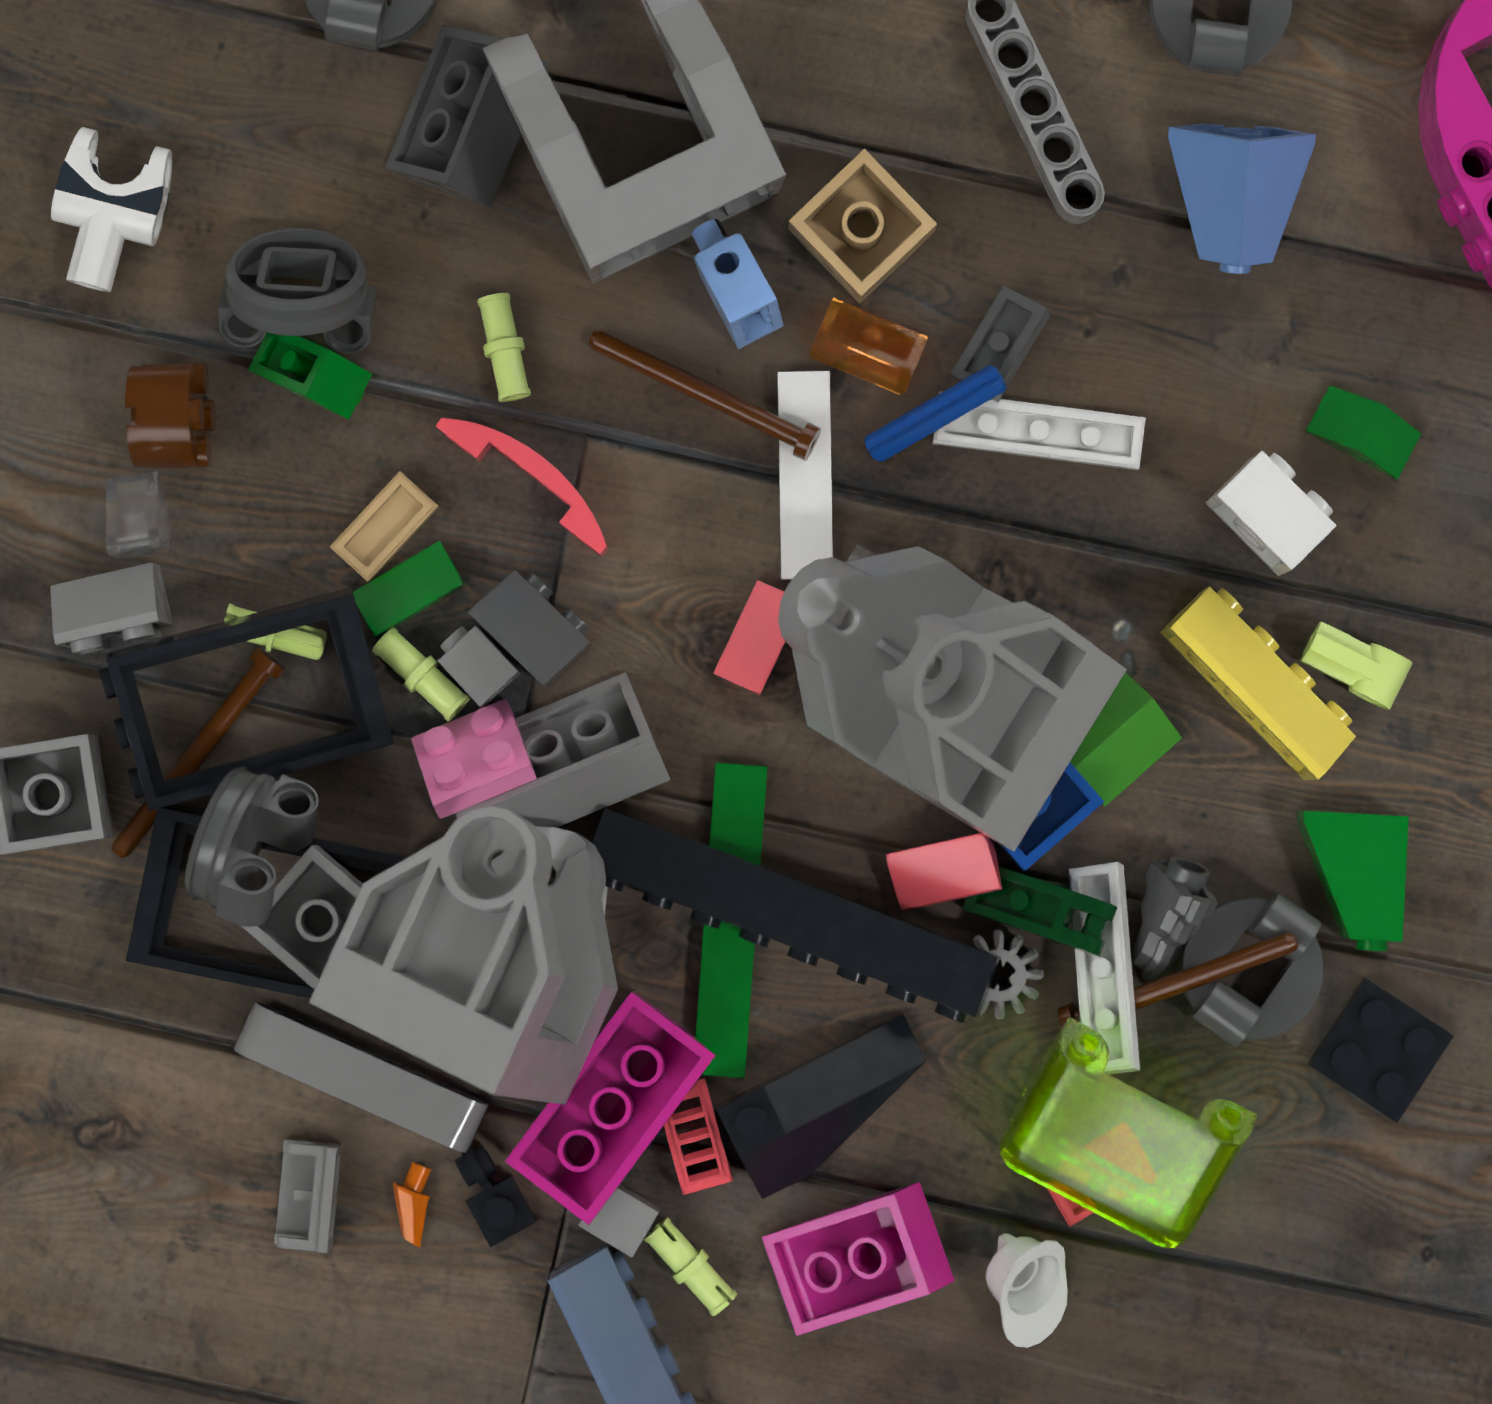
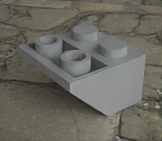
(110, 607)

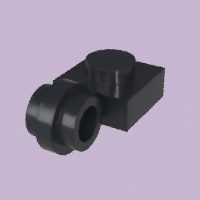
(500, 1206)

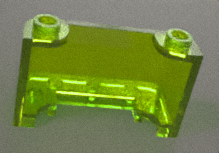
(1117, 1144)

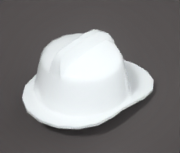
(1029, 1286)

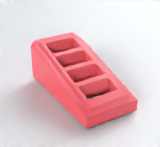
(710, 1177)

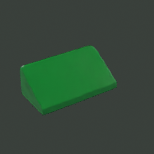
(408, 589)

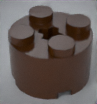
(169, 416)

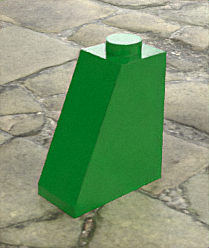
(1361, 872)

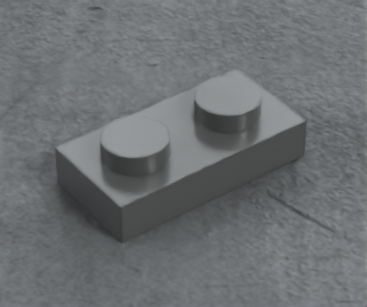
(1003, 337)

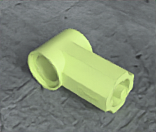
(1367, 669)

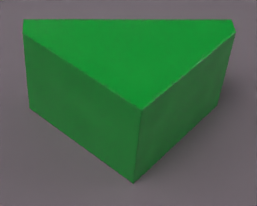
(1364, 431)

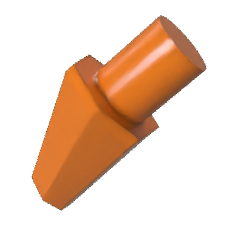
(412, 1202)

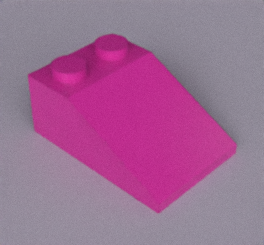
(858, 1259)

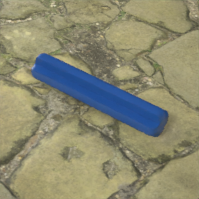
(935, 413)

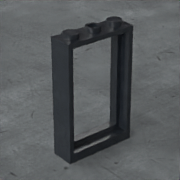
(356, 669)
(158, 897)

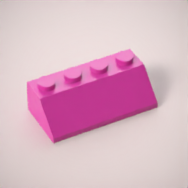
(617, 1107)

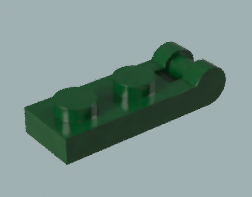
(1044, 910)

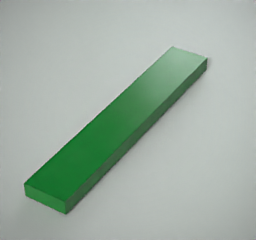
(726, 957)

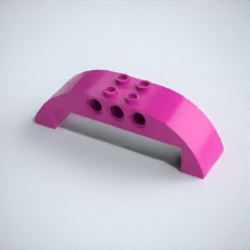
(1458, 129)

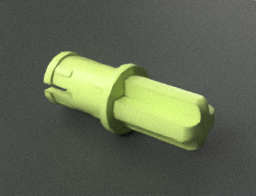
(302, 641)

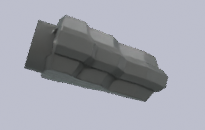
(1170, 913)

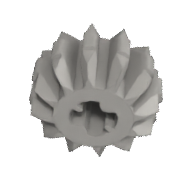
(1015, 978)

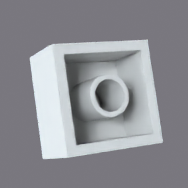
(1272, 512)

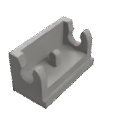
(308, 1195)

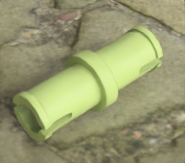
(504, 347)
(420, 674)
(690, 1266)

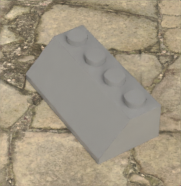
(584, 756)

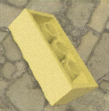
(1259, 684)

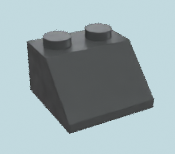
(531, 627)

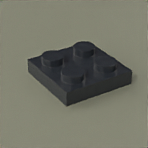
(1380, 1050)

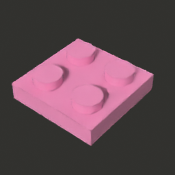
(473, 758)

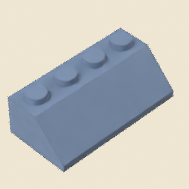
(615, 1330)

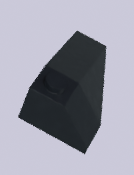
(809, 1111)

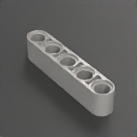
(1036, 130)
(360, 1077)

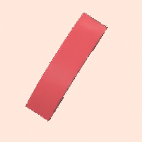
(479, 439)

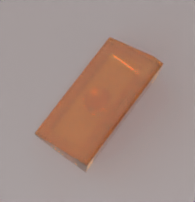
(868, 346)

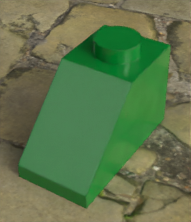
(311, 372)

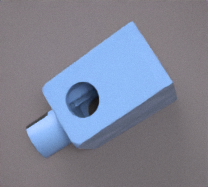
(741, 296)

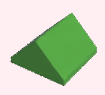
(1124, 740)

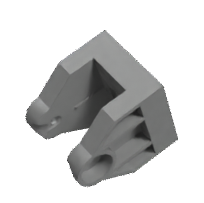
(669, 200)
(944, 683)
(481, 956)

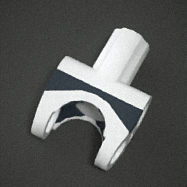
(108, 211)

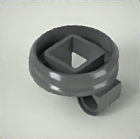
(370, 22)
(1216, 45)
(339, 308)
(227, 844)
(1291, 994)

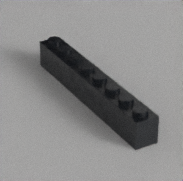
(796, 915)

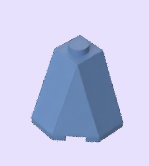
(1239, 188)

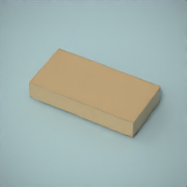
(384, 526)

